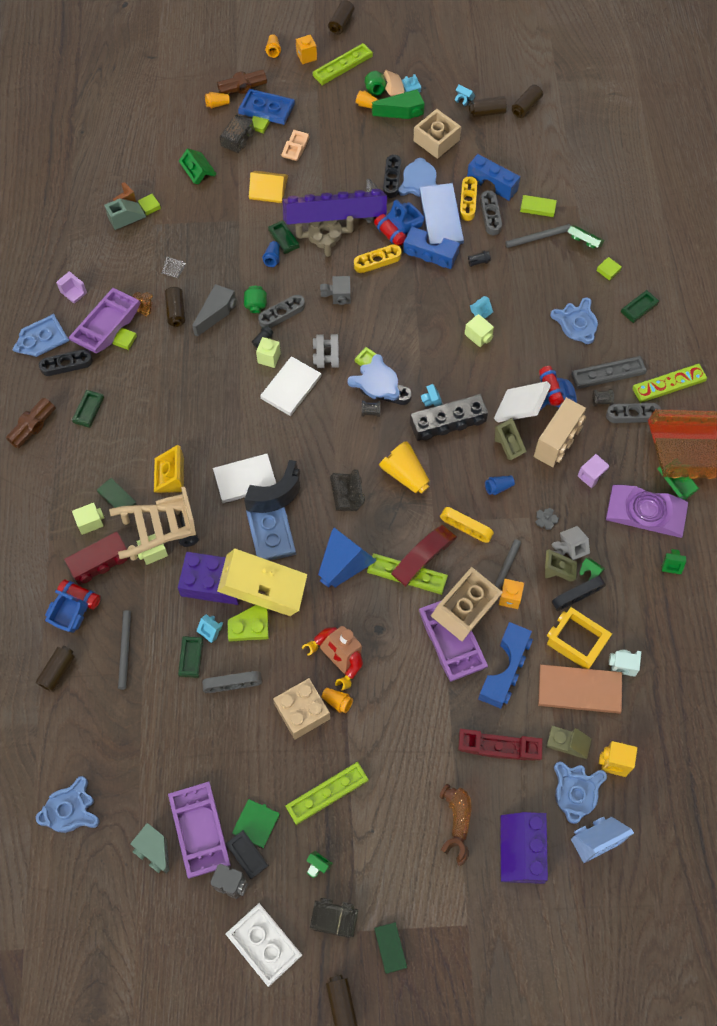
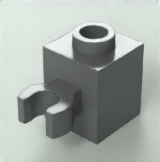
(339, 290)

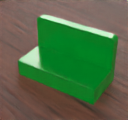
(196, 165)
(683, 486)

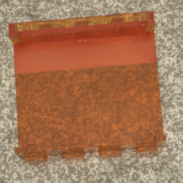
(685, 442)

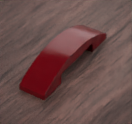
(423, 554)
(500, 746)

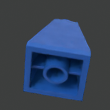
(342, 560)

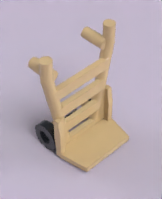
(171, 505)

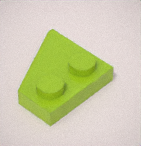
(249, 625)

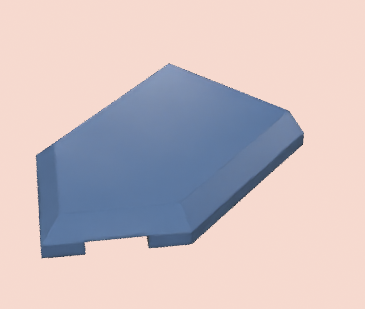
(40, 337)

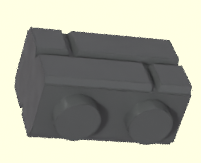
(229, 881)

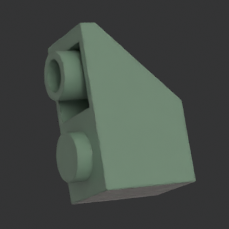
(123, 212)
(153, 846)

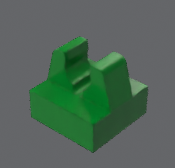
(674, 562)
(595, 568)
(318, 864)

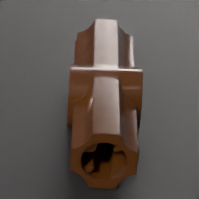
(242, 82)
(30, 423)

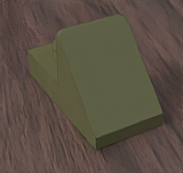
(509, 437)
(560, 566)
(569, 742)

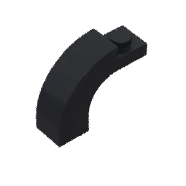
(274, 497)

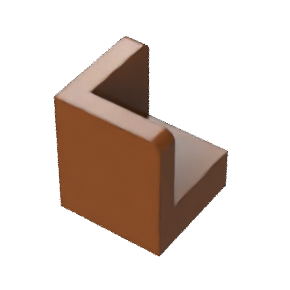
(128, 193)

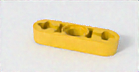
(464, 203)
(391, 258)
(466, 524)

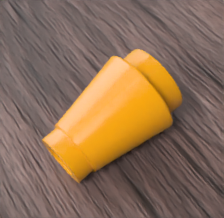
(273, 47)
(216, 99)
(365, 99)
(338, 700)

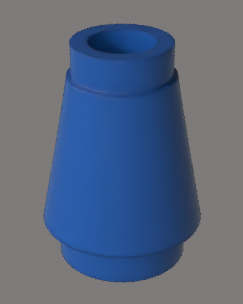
(271, 255)
(498, 484)

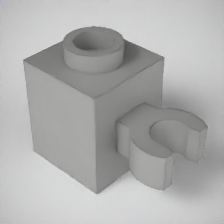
(573, 543)

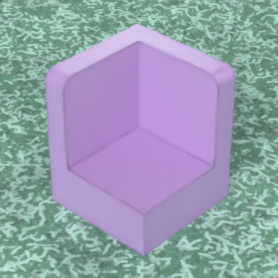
(71, 287)
(592, 470)

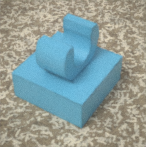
(411, 84)
(464, 93)
(482, 307)
(432, 396)
(209, 628)

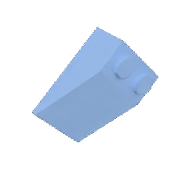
(600, 838)

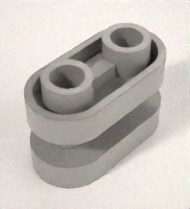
(319, 343)

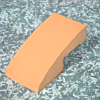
(394, 83)
(296, 145)

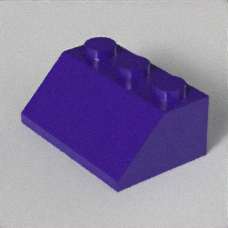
(523, 848)

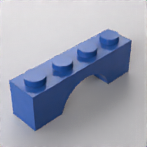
(496, 686)

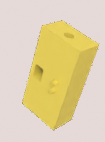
(262, 582)

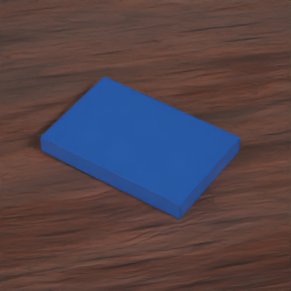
(266, 106)

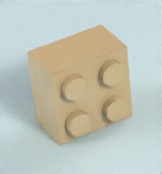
(437, 133)
(301, 708)

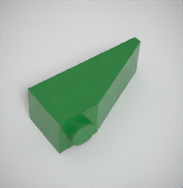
(400, 106)

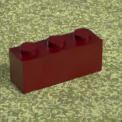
(96, 558)

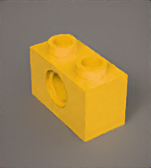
(618, 759)

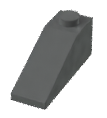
(215, 308)

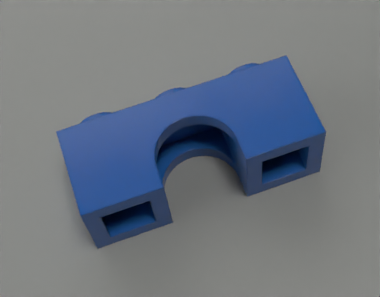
(503, 179)
(441, 254)

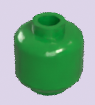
(375, 83)
(255, 299)

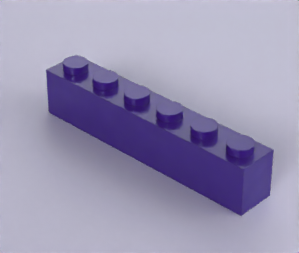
(334, 207)

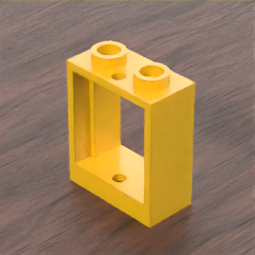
(568, 651)

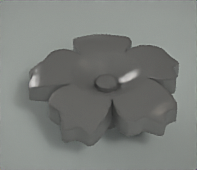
(546, 518)

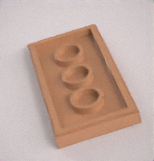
(580, 689)

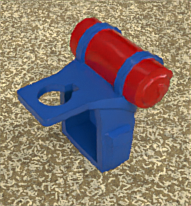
(399, 222)
(559, 388)
(70, 606)

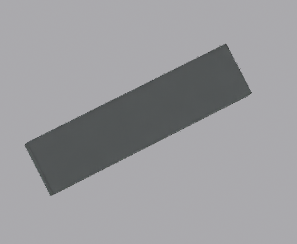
(608, 372)

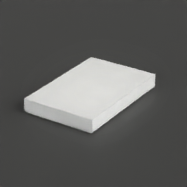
(290, 386)
(522, 401)
(236, 477)
(263, 945)

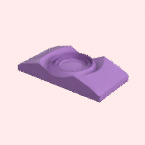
(105, 321)
(647, 510)
(455, 656)
(198, 829)

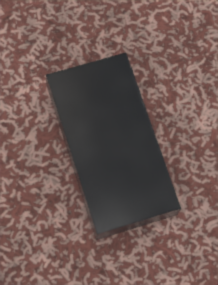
(247, 854)

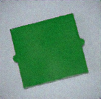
(256, 822)

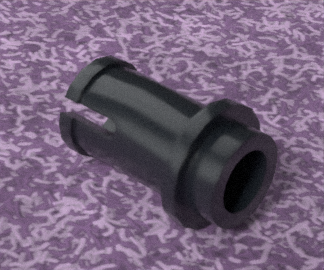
(476, 259)
(266, 332)

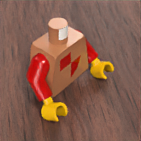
(342, 650)

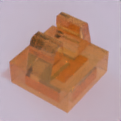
(145, 302)

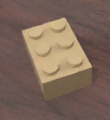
(560, 432)
(466, 604)

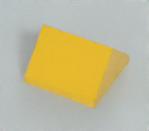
(267, 186)
(169, 471)

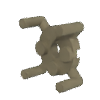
(325, 240)

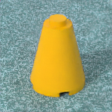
(406, 468)

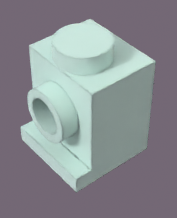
(625, 662)

